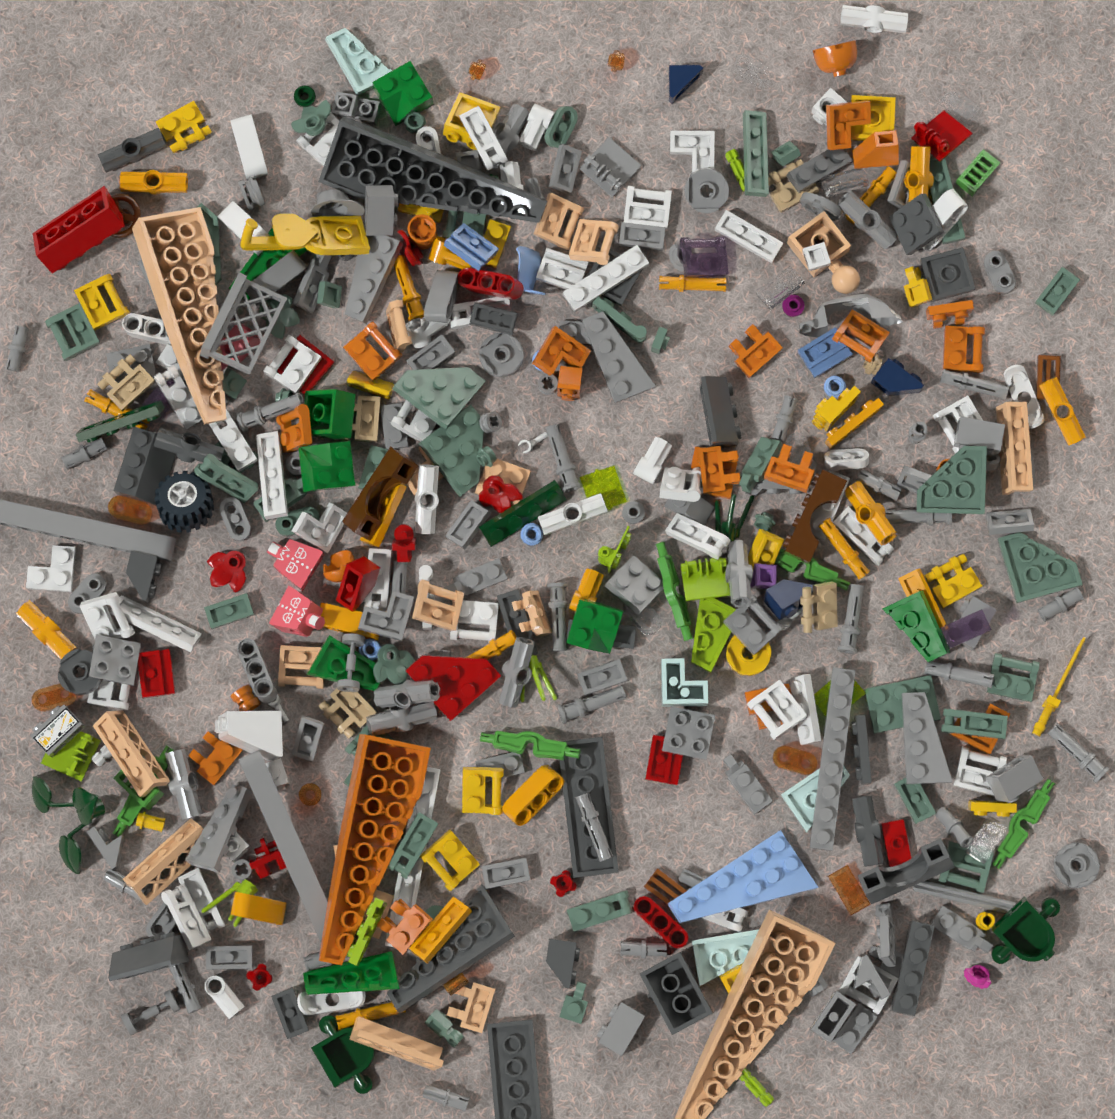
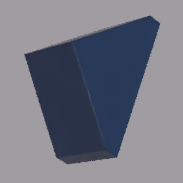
(681, 78)

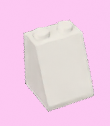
(252, 731)

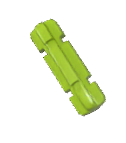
(736, 166)
(756, 1087)

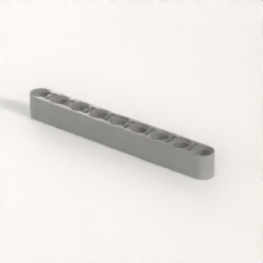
(85, 530)
(286, 839)

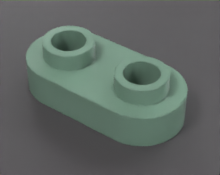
(561, 128)
(293, 517)

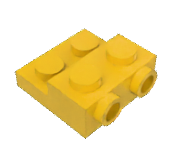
(454, 128)
(831, 410)

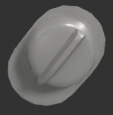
(336, 203)

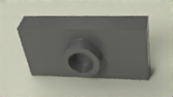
(493, 318)

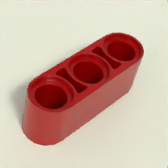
(498, 288)
(672, 925)

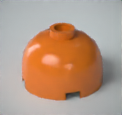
(836, 58)

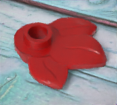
(413, 254)
(498, 494)
(225, 572)

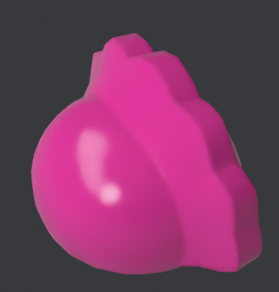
(978, 976)

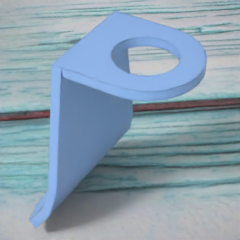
(528, 268)

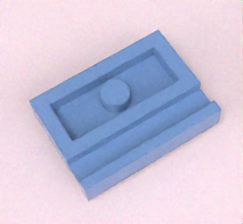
(471, 246)
(823, 353)

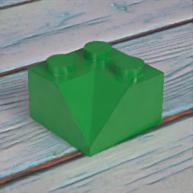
(402, 92)
(330, 413)
(326, 466)
(594, 626)

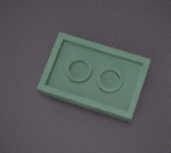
(886, 702)

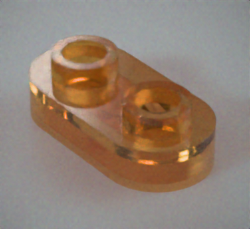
(131, 510)
(54, 698)
(794, 760)

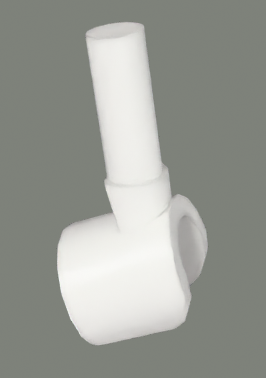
(533, 442)
(786, 622)
(278, 707)

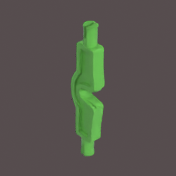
(813, 571)
(675, 600)
(542, 747)
(133, 807)
(1030, 813)

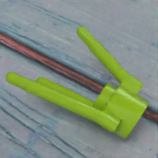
(536, 669)
(245, 887)

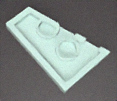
(355, 60)
(802, 798)
(721, 953)

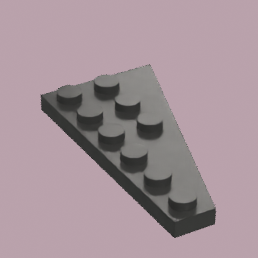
(473, 940)

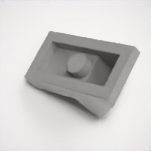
(697, 511)
(308, 738)
(111, 851)
(867, 972)

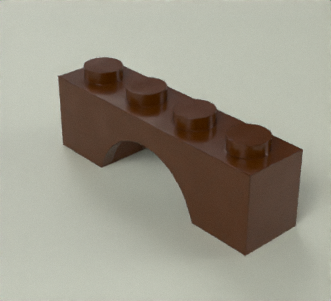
(826, 490)
(365, 513)

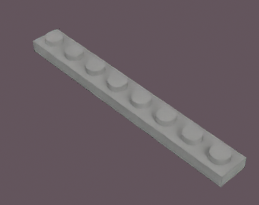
(832, 759)

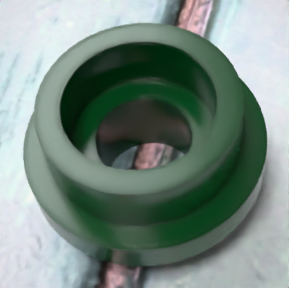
(304, 90)

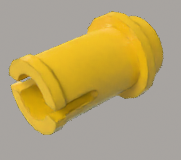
(150, 822)
(979, 921)

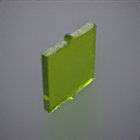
(604, 482)

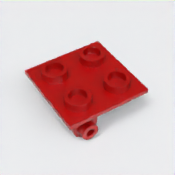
(941, 134)

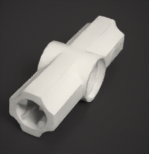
(874, 19)
(426, 513)
(558, 520)

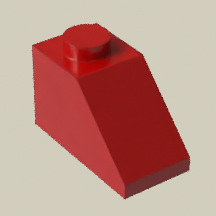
(357, 582)

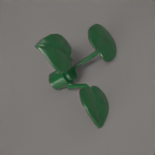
(86, 805)

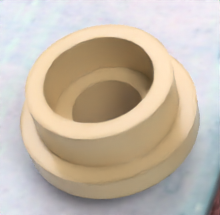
(874, 366)

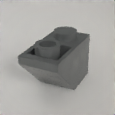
(142, 572)
(561, 960)

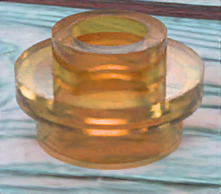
(616, 61)
(476, 69)
(307, 787)

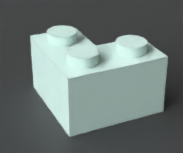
(677, 691)

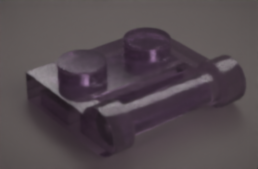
(704, 263)

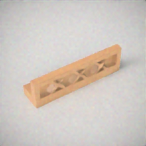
(1015, 448)
(129, 753)
(150, 868)
(397, 1043)

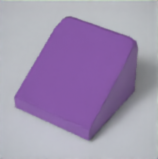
(764, 576)

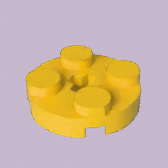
(747, 666)

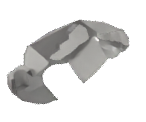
(866, 305)

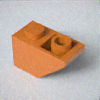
(877, 150)
(569, 383)

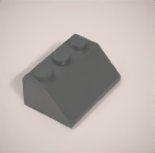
(719, 412)
(143, 467)
(148, 956)
(676, 993)

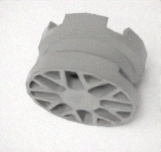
(253, 191)

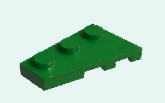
(919, 624)
(331, 665)

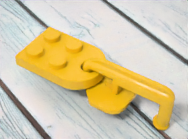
(317, 234)

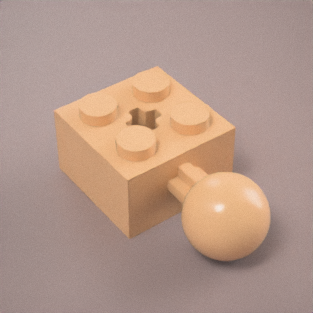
(822, 229)

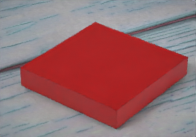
(319, 371)

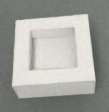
(816, 256)

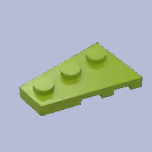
(710, 632)
(366, 931)

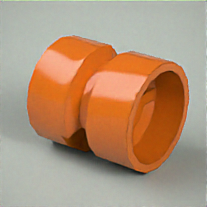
(422, 231)

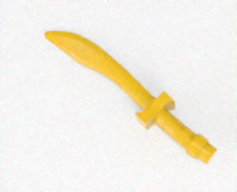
(1051, 703)

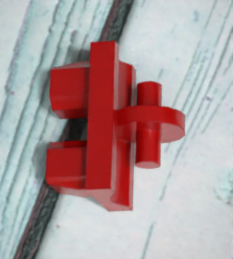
(404, 542)
(261, 863)

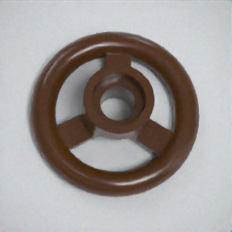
(127, 215)

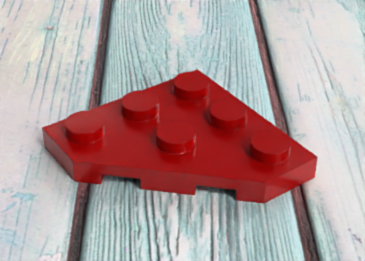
(458, 677)

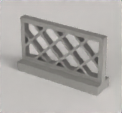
(224, 319)

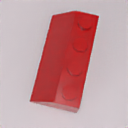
(77, 230)

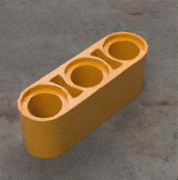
(344, 620)
(533, 795)
(258, 908)

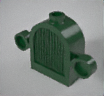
(1026, 932)
(343, 1057)

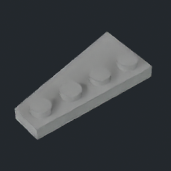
(371, 275)
(618, 364)
(922, 747)
(215, 836)

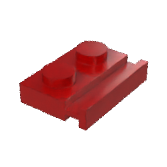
(156, 673)
(662, 765)

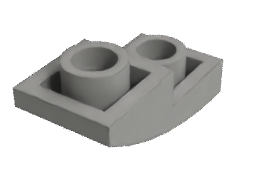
(356, 108)

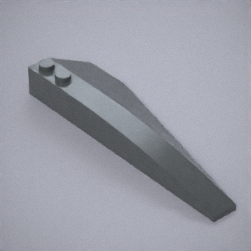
(419, 176)

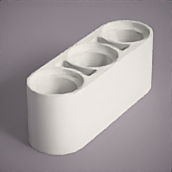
(249, 146)
(948, 210)
(235, 220)
(144, 327)

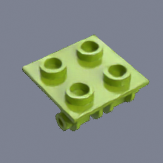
(611, 557)
(704, 579)
(74, 756)

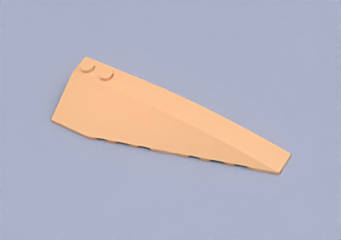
(182, 279)
(768, 987)

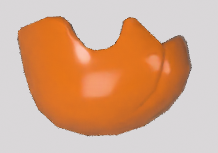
(338, 561)

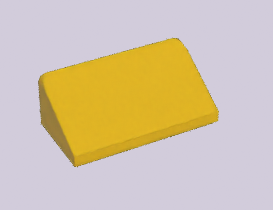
(364, 383)
(764, 548)

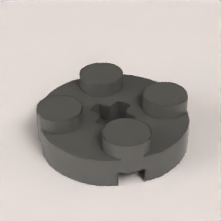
(68, 671)

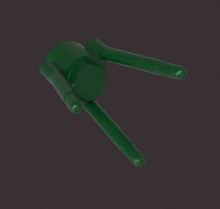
(728, 528)

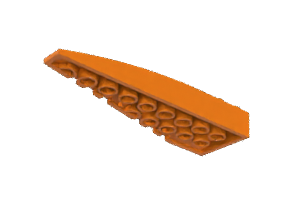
(379, 802)

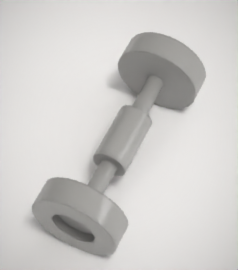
(348, 684)
(150, 1012)

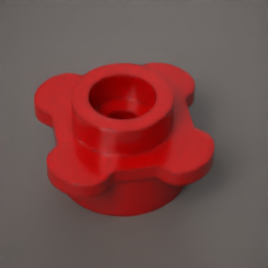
(569, 886)
(265, 978)

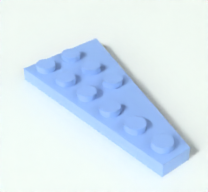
(755, 877)

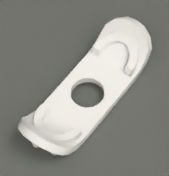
(1019, 382)
(317, 1003)

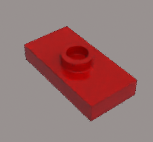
(896, 842)

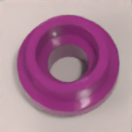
(793, 312)

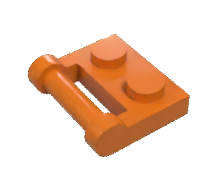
(863, 330)
(956, 349)
(367, 357)
(297, 435)

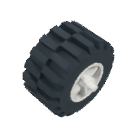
(184, 501)

